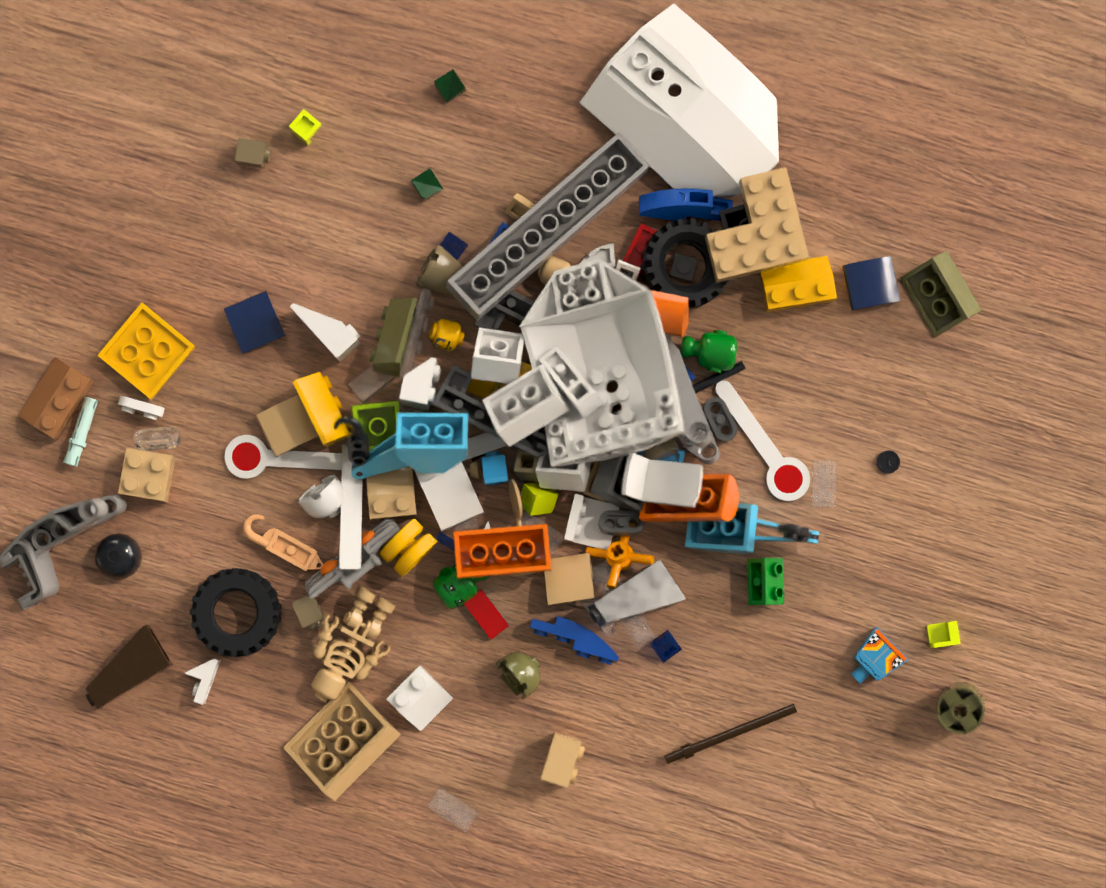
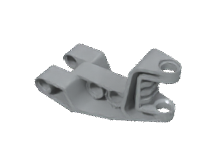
(697, 432)
(34, 551)

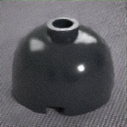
(118, 556)

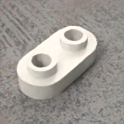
(150, 411)

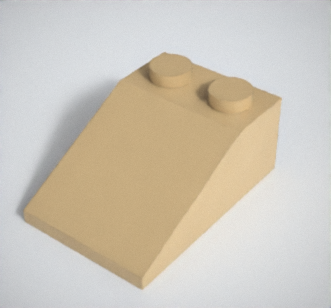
(392, 494)

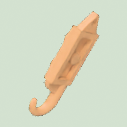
(283, 545)

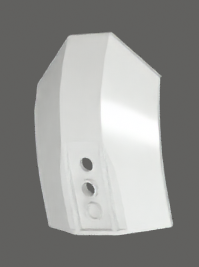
(706, 135)
(608, 334)

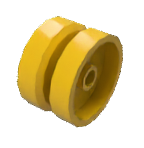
(406, 545)

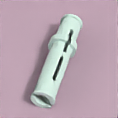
(80, 432)

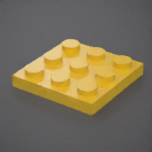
(146, 351)

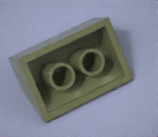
(940, 293)
(393, 336)

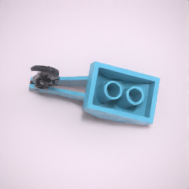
(421, 441)
(739, 533)

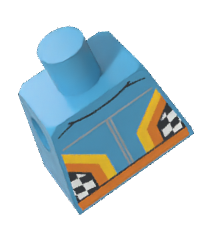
(877, 657)

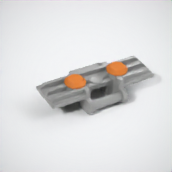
(370, 544)

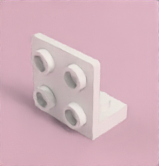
(583, 522)

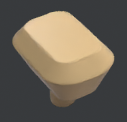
(475, 470)

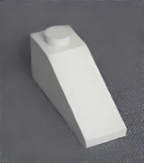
(570, 381)

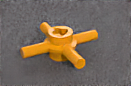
(619, 557)

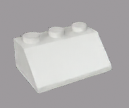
(525, 405)

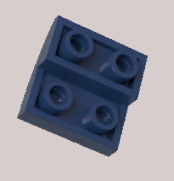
(871, 283)
(254, 322)

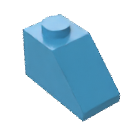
(494, 469)

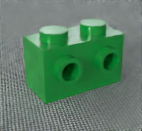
(765, 581)

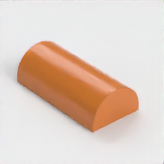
(672, 312)
(716, 502)
(502, 551)

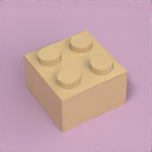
(146, 475)
(562, 759)

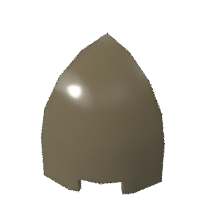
(661, 450)

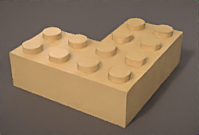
(770, 238)

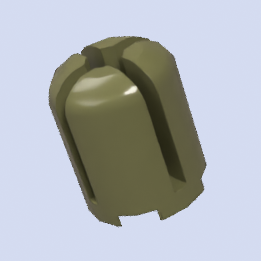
(965, 695)

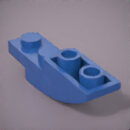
(679, 203)
(585, 640)

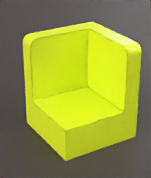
(305, 126)
(537, 499)
(943, 634)

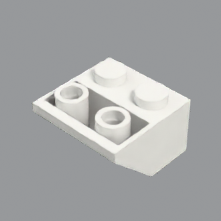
(418, 385)

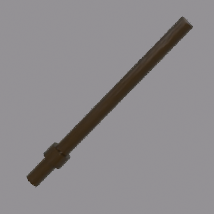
(688, 750)

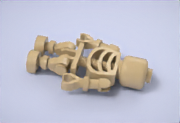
(330, 681)

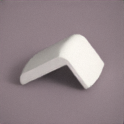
(662, 481)

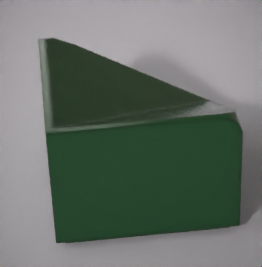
(450, 86)
(427, 184)

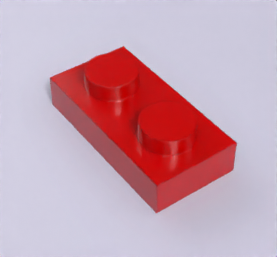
(638, 245)

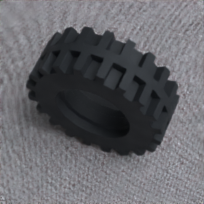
(659, 245)
(267, 612)

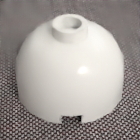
(323, 499)

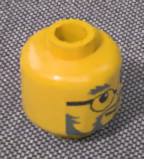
(446, 334)

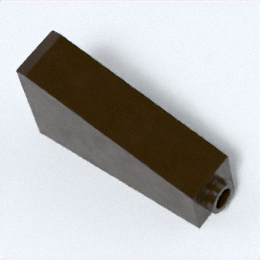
(132, 666)

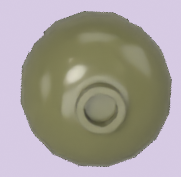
(520, 673)

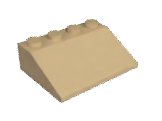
(341, 741)

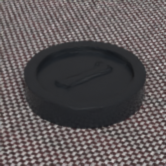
(888, 462)

